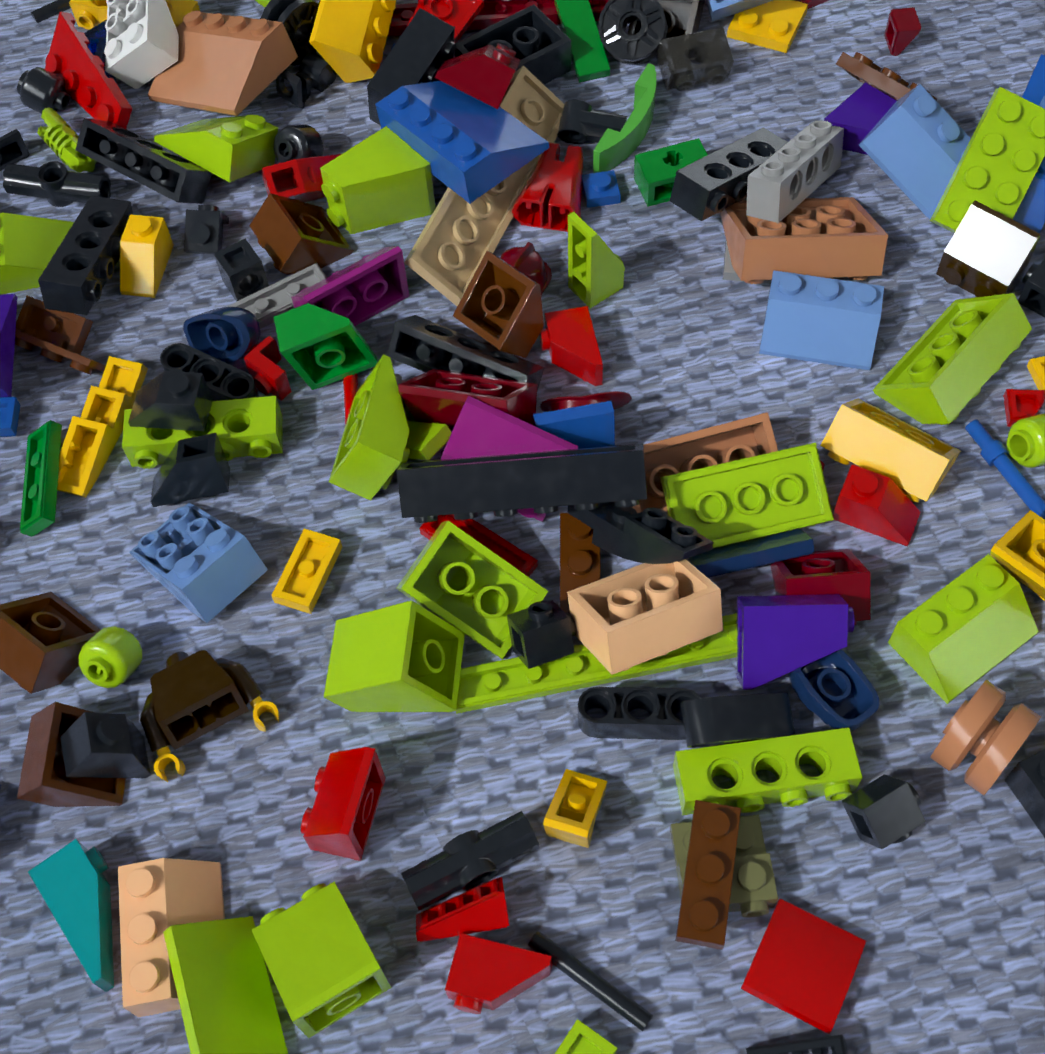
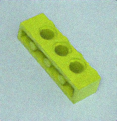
(257, 418)
(827, 750)

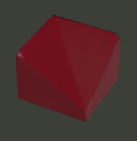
(901, 29)

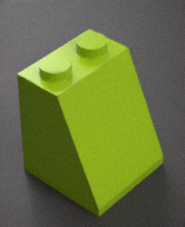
(377, 184)
(395, 661)
(319, 959)

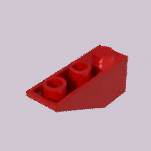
(297, 178)

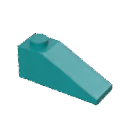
(81, 904)

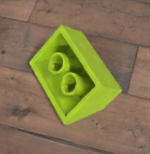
(965, 629)

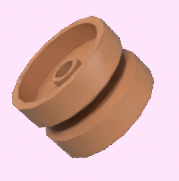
(978, 732)

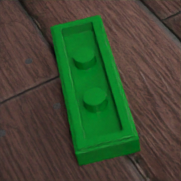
(586, 46)
(41, 479)

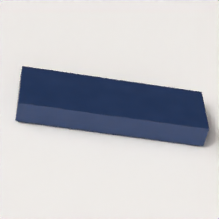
(753, 553)

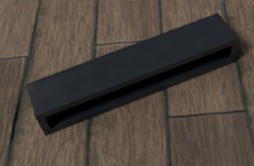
(522, 482)

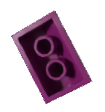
(361, 288)
(491, 432)

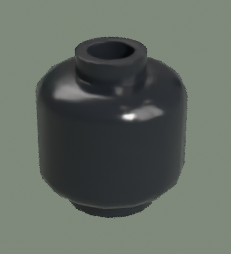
(42, 90)
(297, 143)

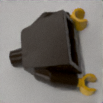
(195, 698)

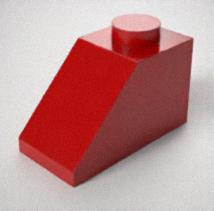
(573, 343)
(876, 506)
(492, 973)

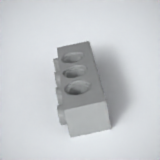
(794, 171)

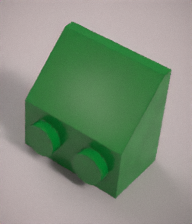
(322, 345)

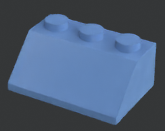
(917, 147)
(822, 320)

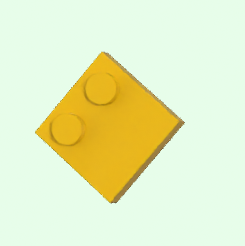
(769, 24)

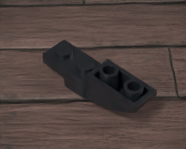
(642, 536)

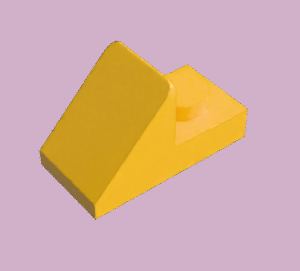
(575, 808)

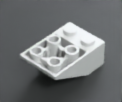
(139, 40)

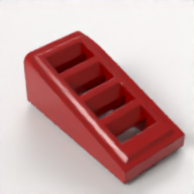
(467, 913)

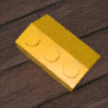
(352, 35)
(889, 448)
(1023, 552)

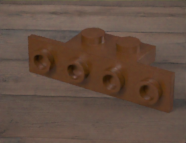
(57, 334)

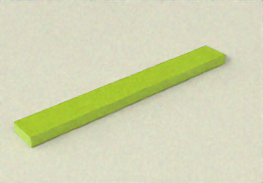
(512, 681)

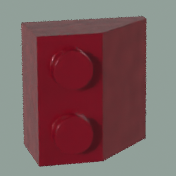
(481, 73)
(825, 574)

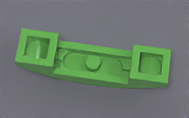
(618, 146)

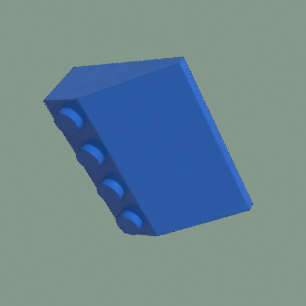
(460, 136)

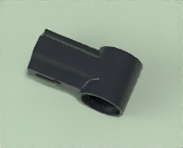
(583, 123)

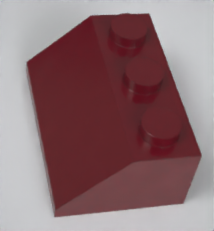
(441, 394)

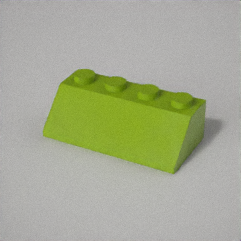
(955, 358)

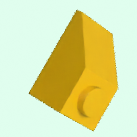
(144, 255)

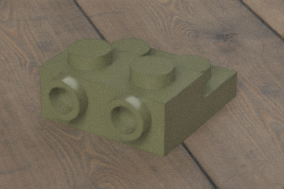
(753, 875)

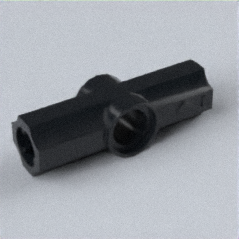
(55, 183)
(470, 860)

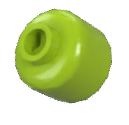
(1027, 441)
(110, 657)

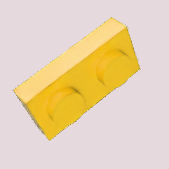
(307, 571)

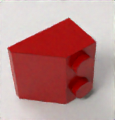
(344, 803)

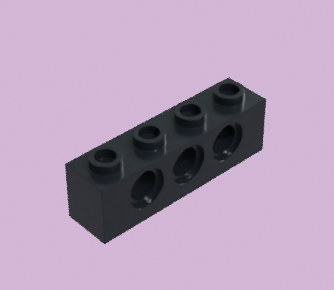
(143, 161)
(722, 176)
(85, 256)
(433, 346)

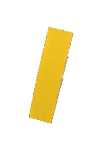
(99, 427)

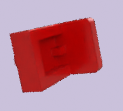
(262, 366)

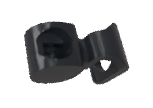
(312, 73)

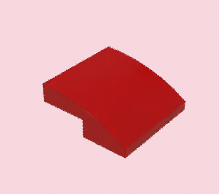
(804, 966)

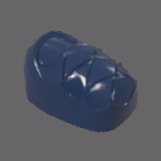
(223, 332)
(836, 691)

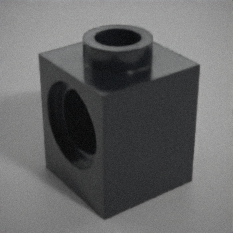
(241, 269)

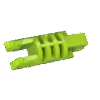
(63, 141)

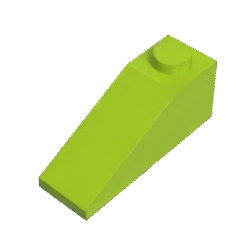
(592, 265)

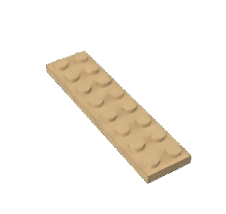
(463, 232)

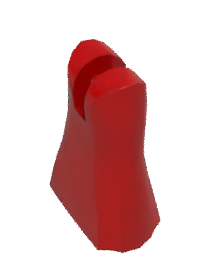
(552, 190)

